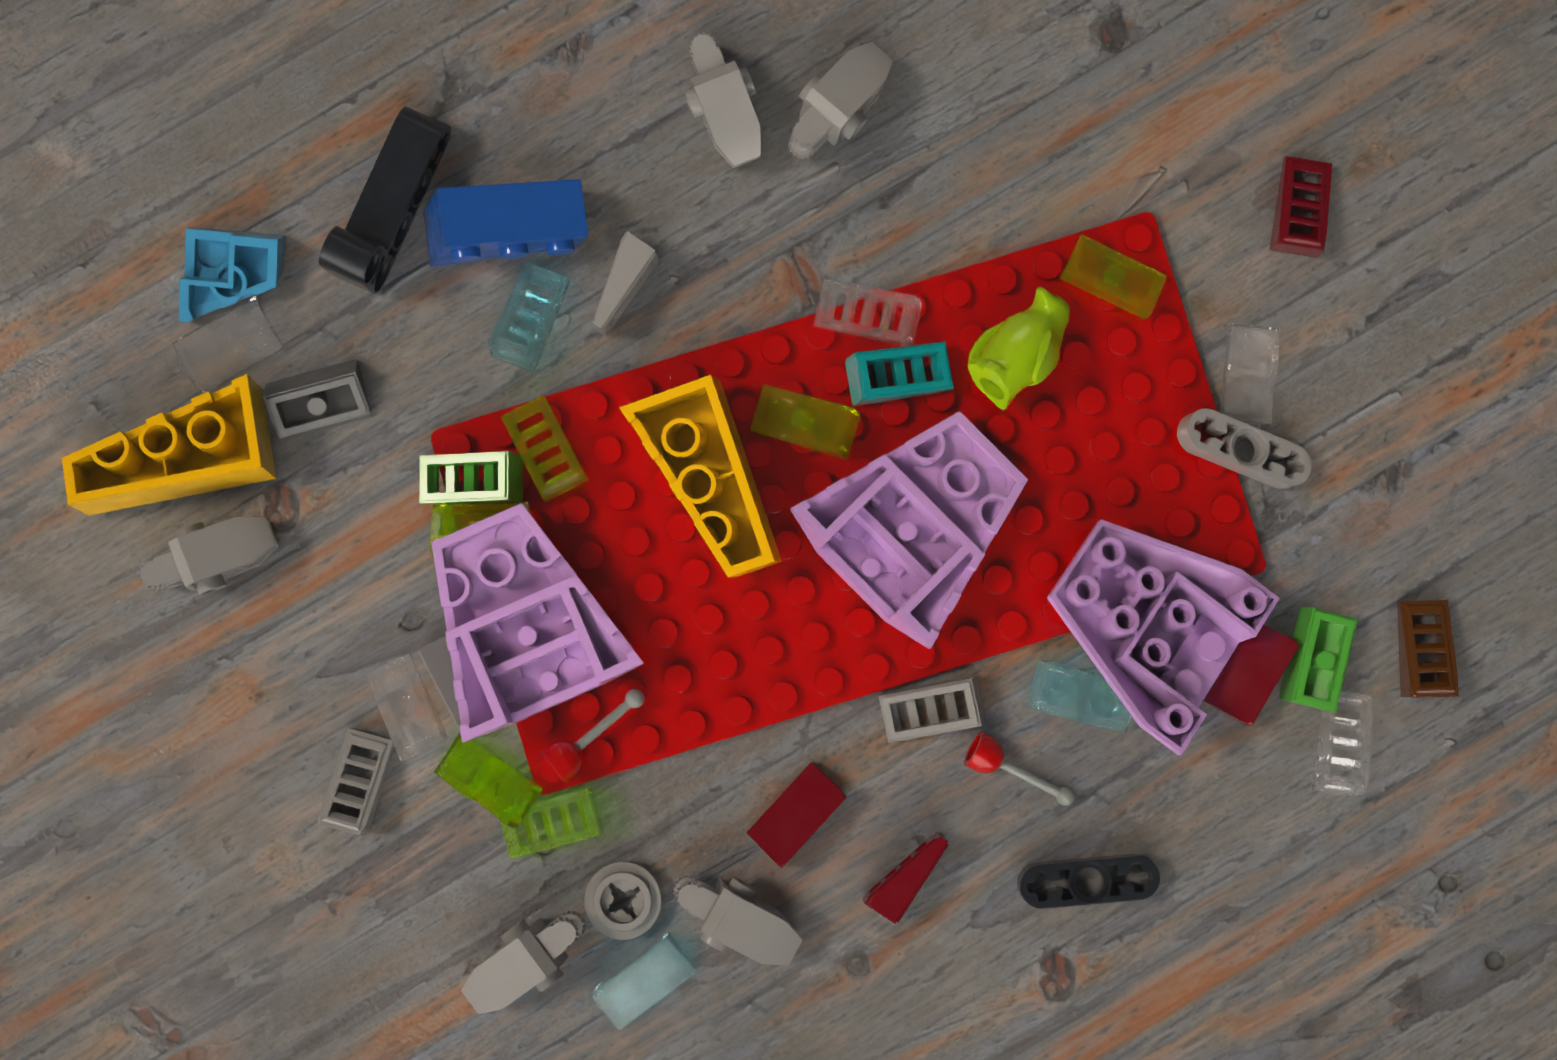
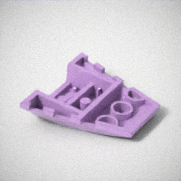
(915, 523)
(520, 624)

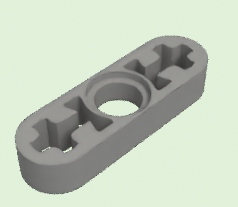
(1223, 451)

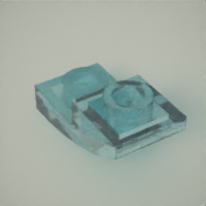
(1077, 696)

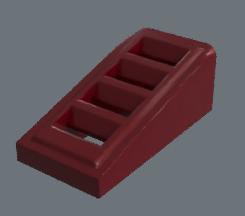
(1294, 243)
(900, 886)

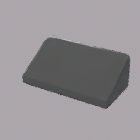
(316, 398)

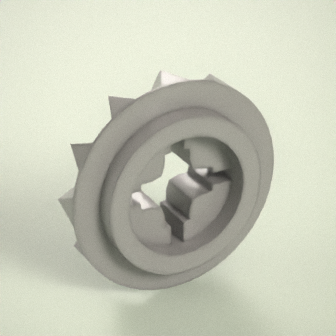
(620, 923)

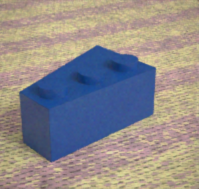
(504, 221)

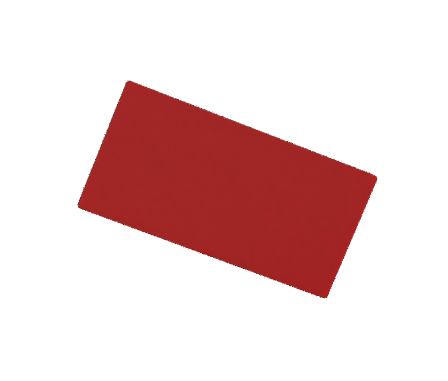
(795, 634)

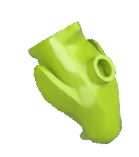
(1020, 349)

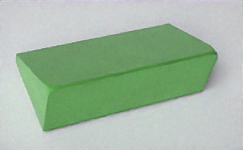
(1321, 659)

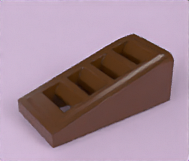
(1444, 648)

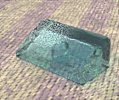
(643, 981)

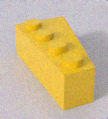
(194, 450)
(706, 467)

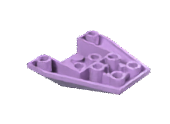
(1158, 623)

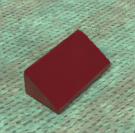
(1251, 675)
(796, 814)

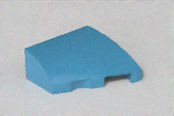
(227, 268)

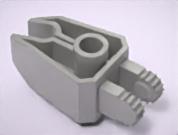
(723, 100)
(839, 100)
(210, 554)
(738, 920)
(524, 961)

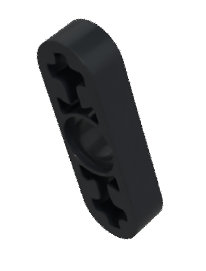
(1122, 865)

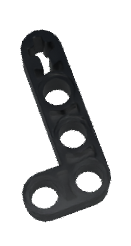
(388, 202)

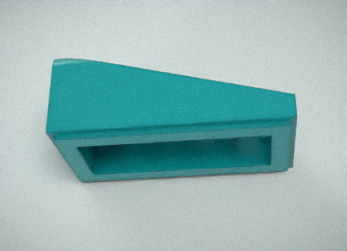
(859, 378)

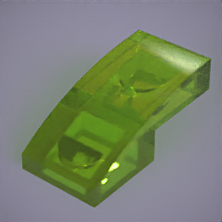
(488, 780)

